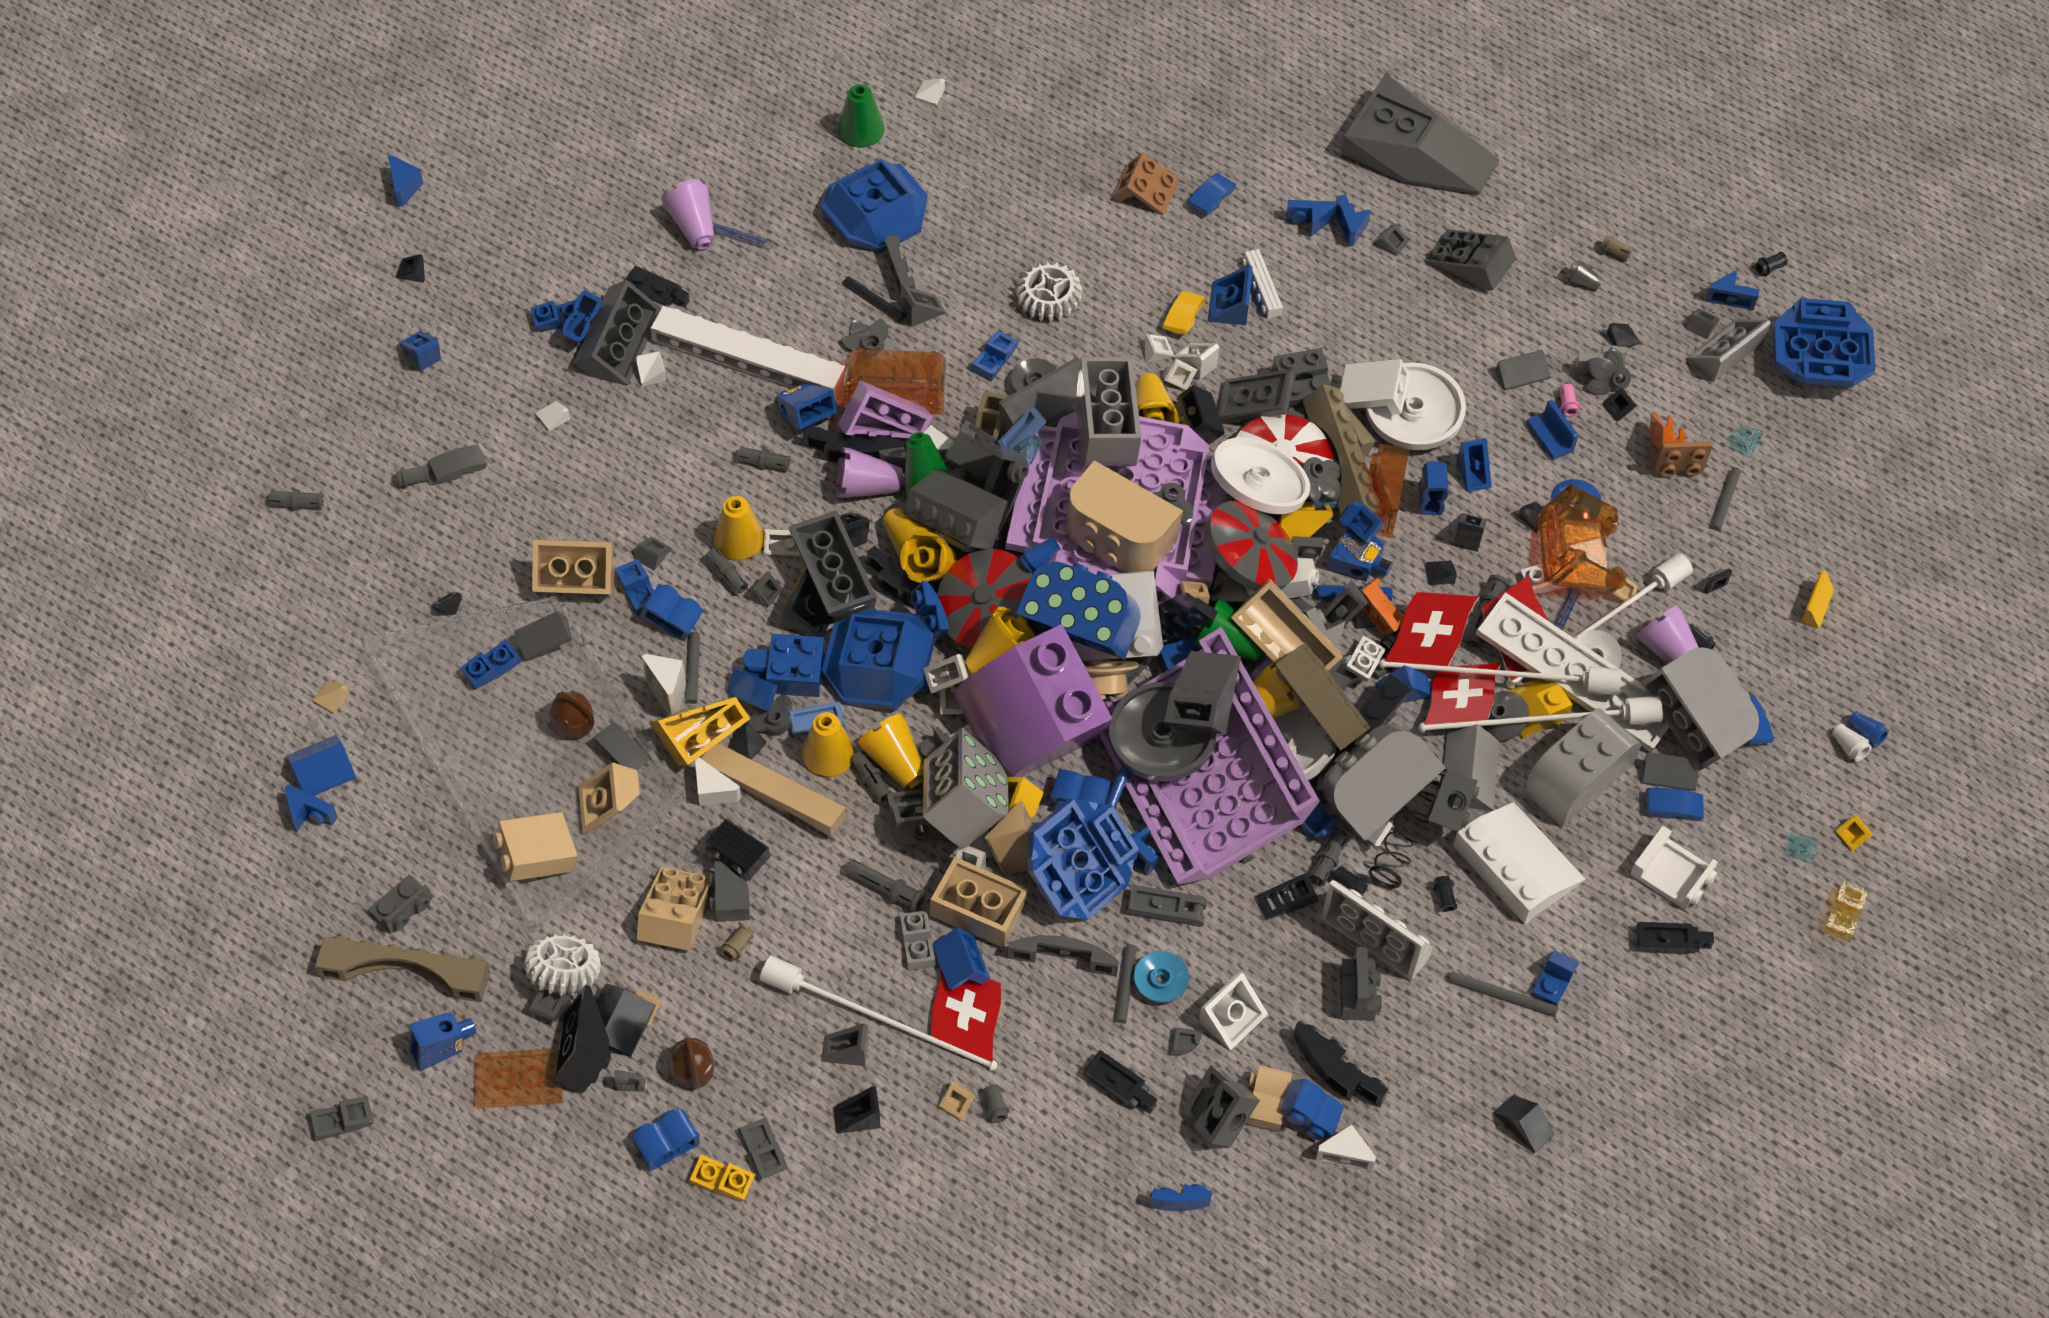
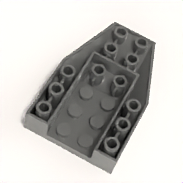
(1416, 142)

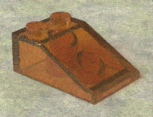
(1388, 475)

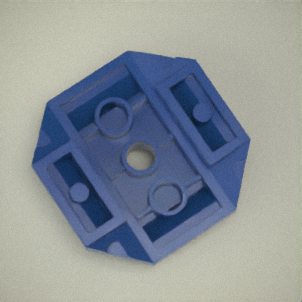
(875, 204)
(1823, 344)
(880, 678)
(1102, 864)

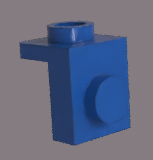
(1361, 520)

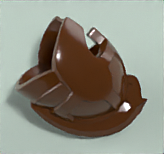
(571, 715)
(691, 1063)

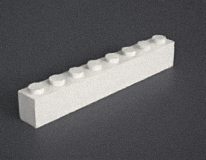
(744, 351)

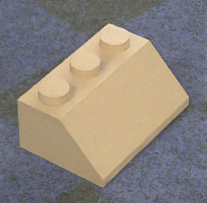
(573, 567)
(978, 902)

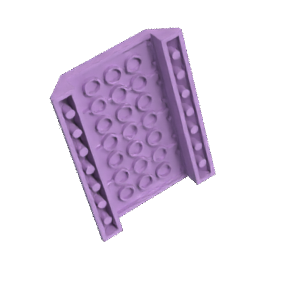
(1237, 799)

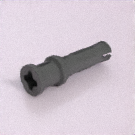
(1496, 586)
(895, 889)

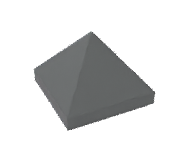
(767, 589)

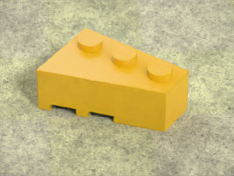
(699, 729)

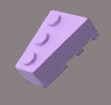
(882, 413)

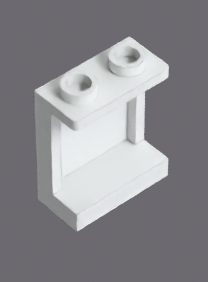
(1375, 385)
(1673, 870)

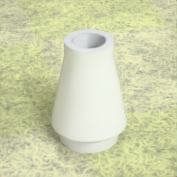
(1852, 743)

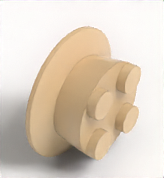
(1110, 675)

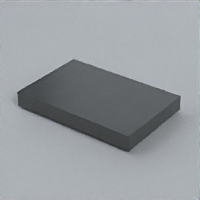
(1256, 396)

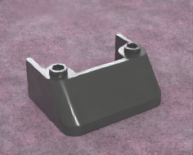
(1003, 481)

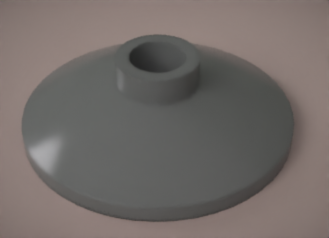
(1030, 371)
(1514, 708)

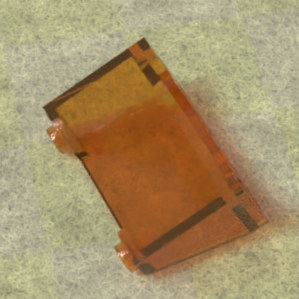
(902, 373)
(1574, 541)

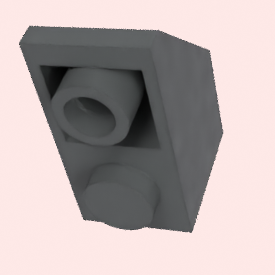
(731, 895)

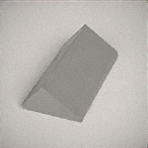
(1729, 347)
(1474, 755)

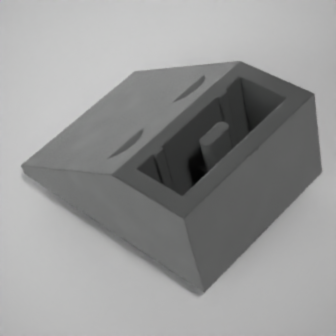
(1473, 257)
(1203, 693)

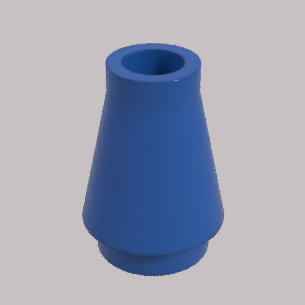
(1039, 554)
(1868, 728)

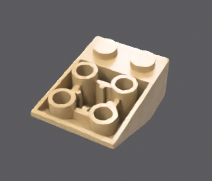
(673, 908)

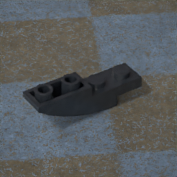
(833, 442)
(892, 577)
(1183, 612)
(1381, 706)
(1327, 1060)

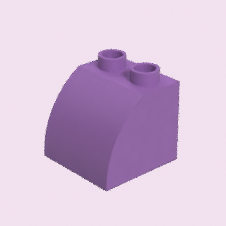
(1033, 703)

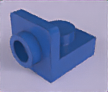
(1319, 823)
(1146, 857)

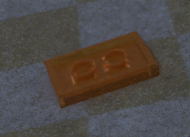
(517, 1079)

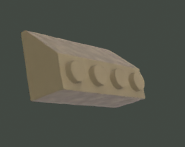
(1322, 696)

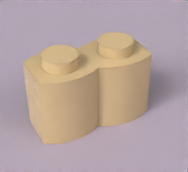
(1271, 1088)

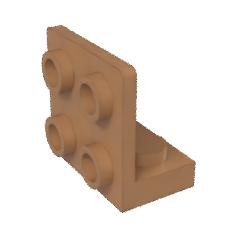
(1147, 182)
(1680, 458)

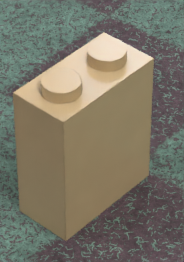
(535, 846)

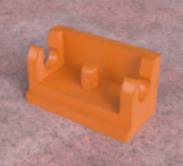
(1664, 433)
(1380, 608)

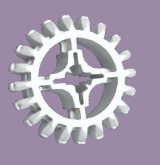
(1040, 299)
(562, 964)

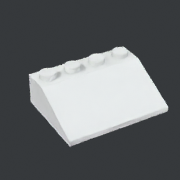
(1148, 635)
(1517, 861)
(1374, 929)

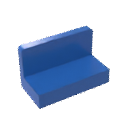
(1553, 431)
(960, 958)

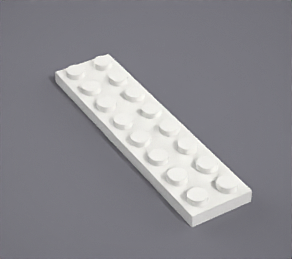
(1550, 650)

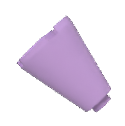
(691, 212)
(867, 475)
(1668, 635)

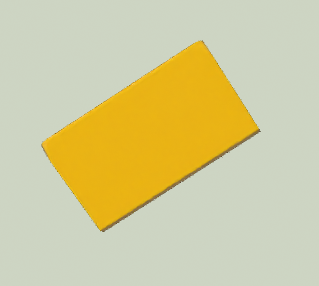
(1818, 601)

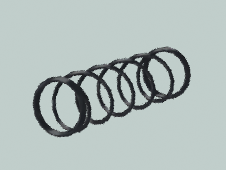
(1386, 869)

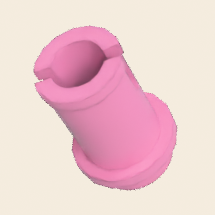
(1569, 406)

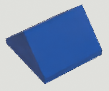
(1231, 297)
(321, 766)

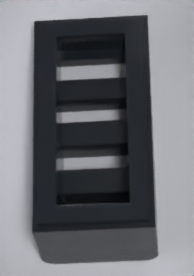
(1300, 902)

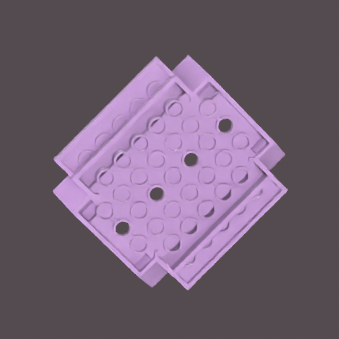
(1166, 455)

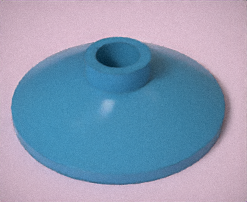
(1162, 965)

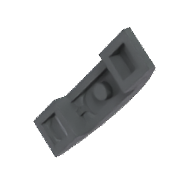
(1027, 949)

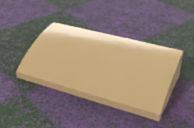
(1282, 627)

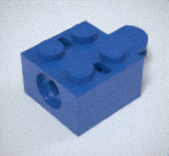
(790, 663)

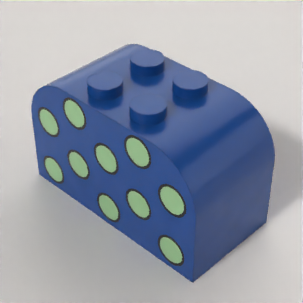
(1086, 604)

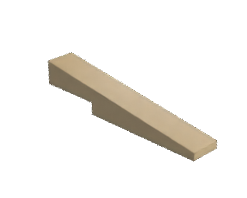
(777, 789)

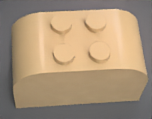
(1120, 520)

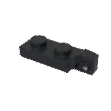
(658, 288)
(1672, 937)
(1120, 1082)

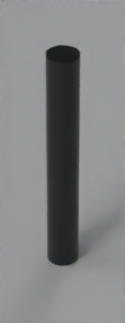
(874, 299)

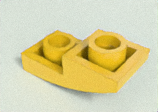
(1183, 312)
(721, 1179)

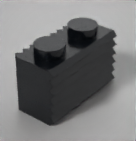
(1201, 413)
(737, 849)

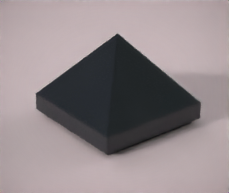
(449, 603)

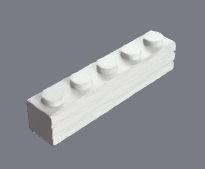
(1263, 284)

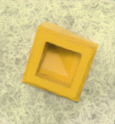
(1853, 832)

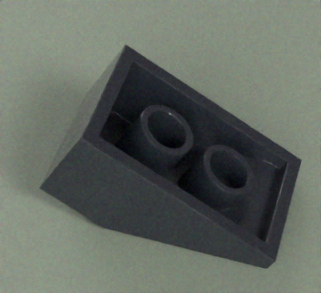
(581, 1044)

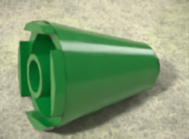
(860, 118)
(920, 459)
(1241, 642)

